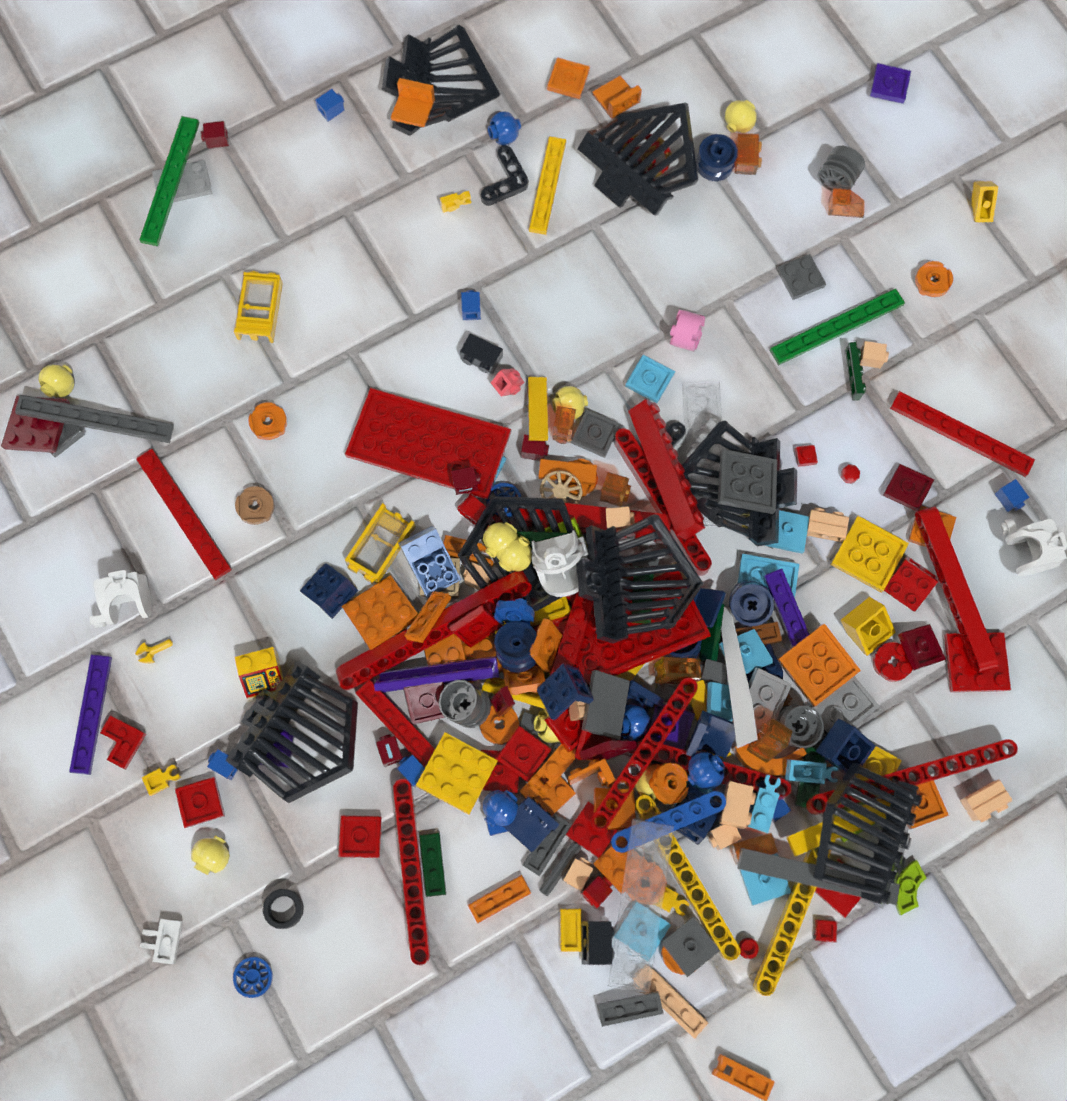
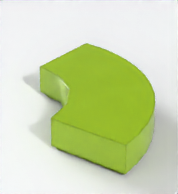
(909, 881)

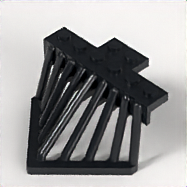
(417, 68)
(623, 175)
(762, 526)
(603, 583)
(537, 597)
(272, 715)
(891, 840)

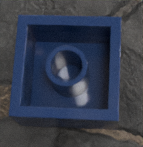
(844, 746)

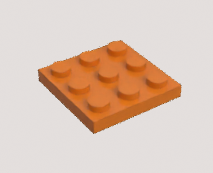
(380, 612)
(819, 665)

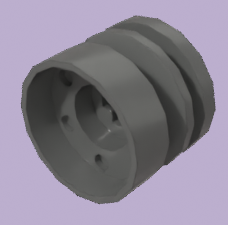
(841, 168)
(464, 704)
(808, 725)

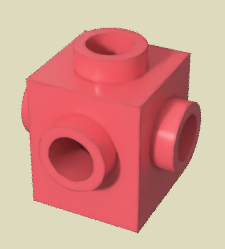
(507, 382)

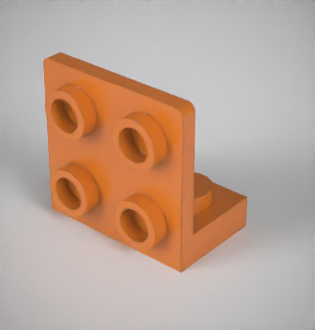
(617, 96)
(413, 102)
(604, 773)

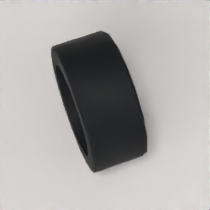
(299, 908)

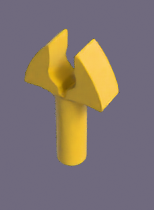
(152, 650)

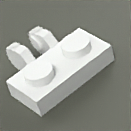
(167, 941)

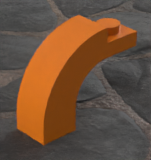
(774, 767)

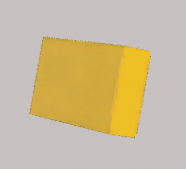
(570, 930)

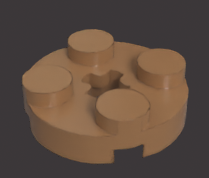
(247, 498)

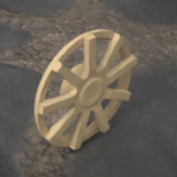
(561, 489)

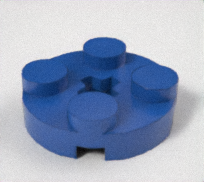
(514, 611)

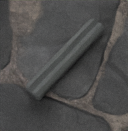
(560, 869)

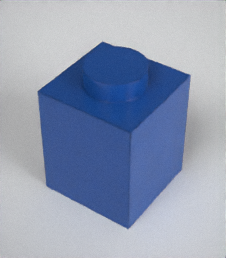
(330, 104)
(471, 305)
(1012, 496)
(218, 763)
(411, 769)

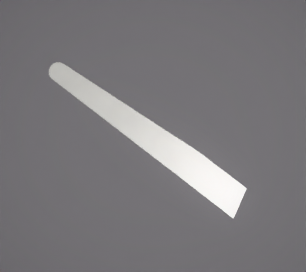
(738, 685)

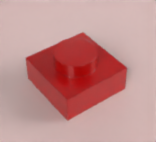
(806, 455)

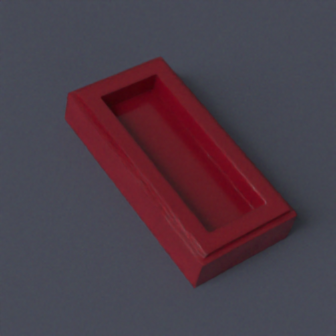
(502, 701)

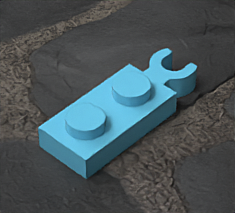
(809, 772)
(764, 806)

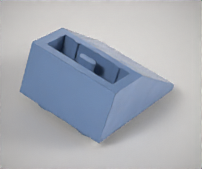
(429, 561)

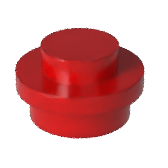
(748, 948)

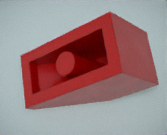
(597, 891)

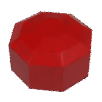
(850, 474)

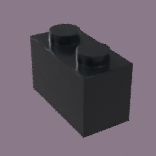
(481, 354)
(596, 942)

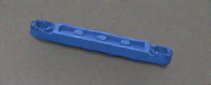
(678, 816)

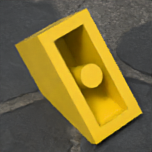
(984, 200)

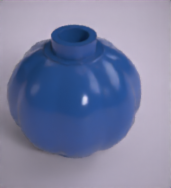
(504, 127)
(635, 723)
(706, 770)
(500, 808)

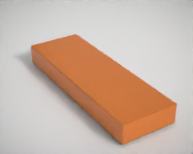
(584, 472)
(427, 616)
(499, 899)

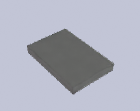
(606, 712)

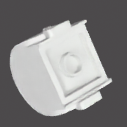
(1043, 541)
(556, 563)
(119, 589)

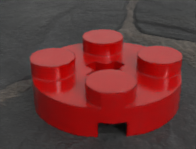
(886, 670)

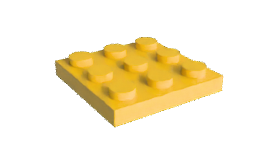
(869, 554)
(456, 773)

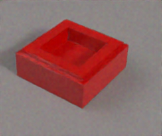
(825, 930)

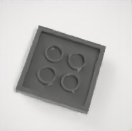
(747, 481)

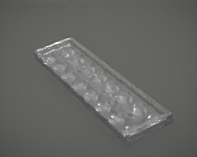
(701, 415)
(640, 906)

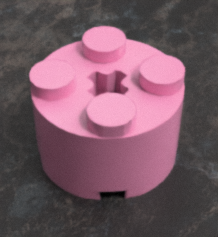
(687, 331)

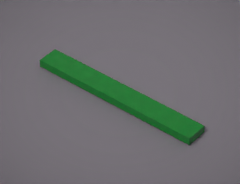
(169, 181)
(837, 326)

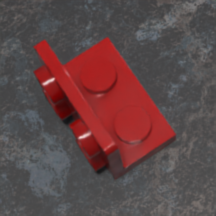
(911, 584)

